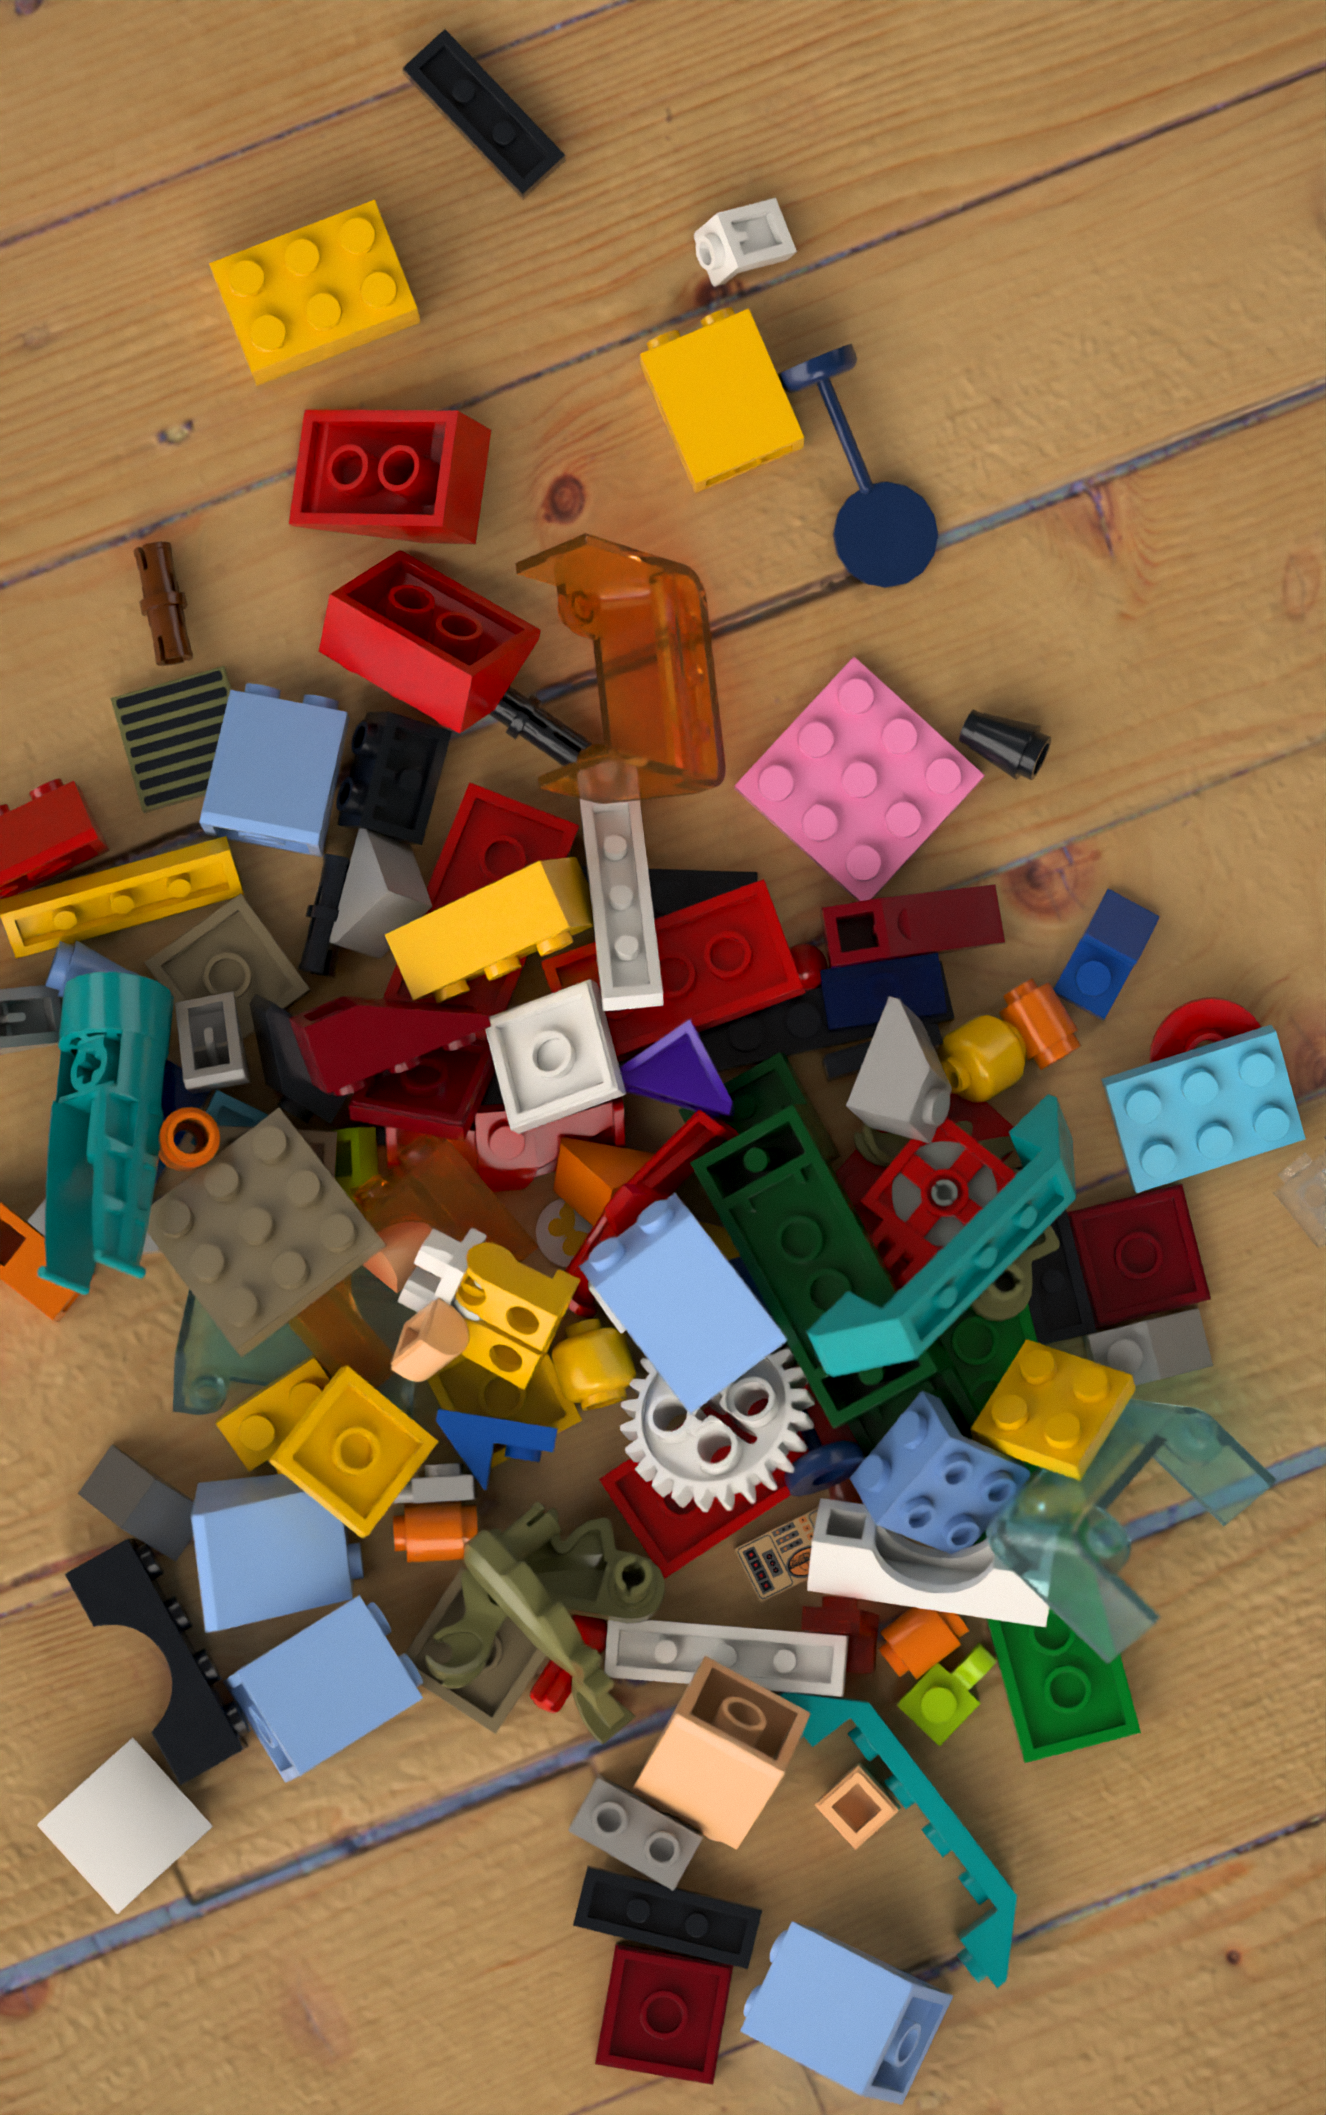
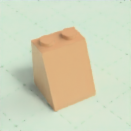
(721, 1753)

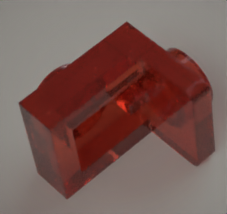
(843, 1617)

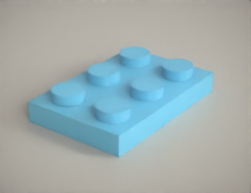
(1203, 1108)

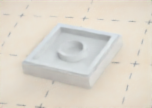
(554, 1056)

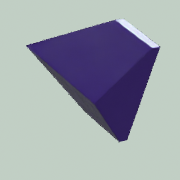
(679, 1074)

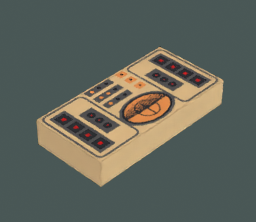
(779, 1556)

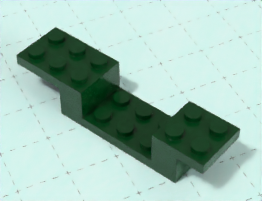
(812, 1249)

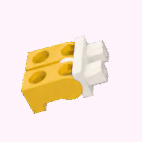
(505, 1304)

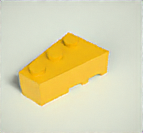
(493, 929)

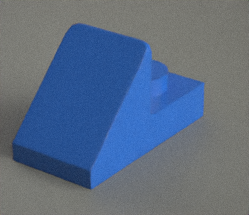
(1106, 954)
(476, 1438)

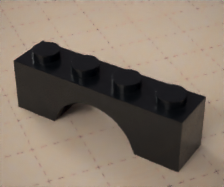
(124, 1591)

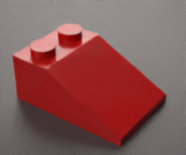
(391, 474)

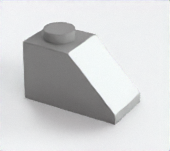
(901, 1078)
(1153, 1347)

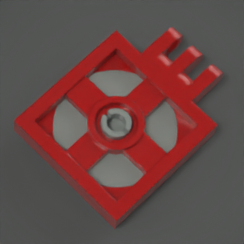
(932, 1196)

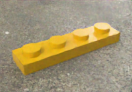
(121, 897)

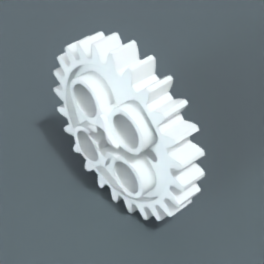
(682, 1458)

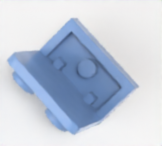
(934, 1480)

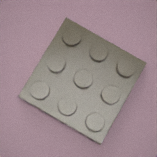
(261, 1232)

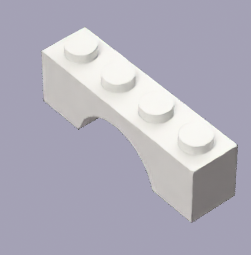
(877, 1564)

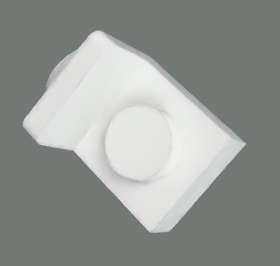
(743, 240)

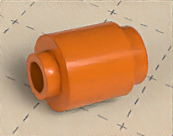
(1041, 1022)
(202, 1128)
(434, 1530)
(921, 1640)

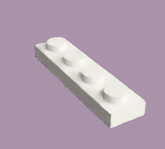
(621, 905)
(766, 1656)

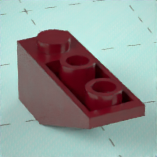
(911, 925)
(365, 1036)

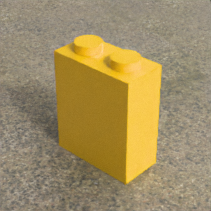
(720, 398)

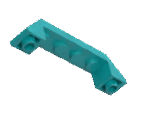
(863, 1336)
(990, 1936)

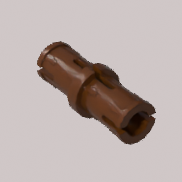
(163, 603)

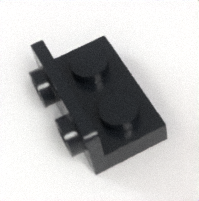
(393, 776)

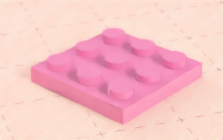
(859, 781)

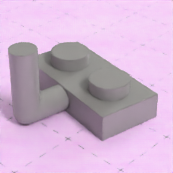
(440, 1483)

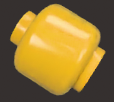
(983, 1058)
(593, 1365)

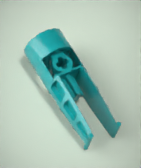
(105, 1125)

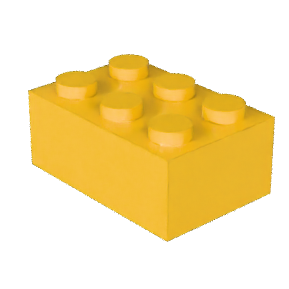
(315, 292)

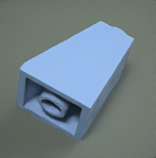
(275, 770)
(682, 1302)
(268, 1551)
(325, 1688)
(845, 2013)

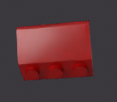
(426, 640)
(46, 837)

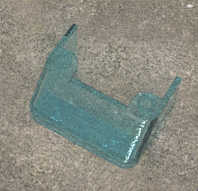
(1071, 1548)

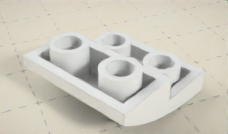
(124, 1825)

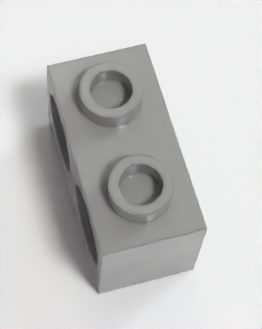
(636, 1832)

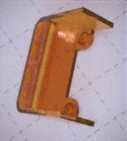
(650, 671)

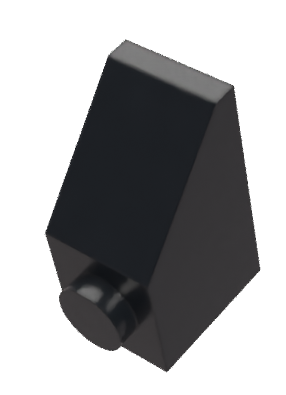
(285, 1066)

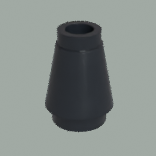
(1007, 743)

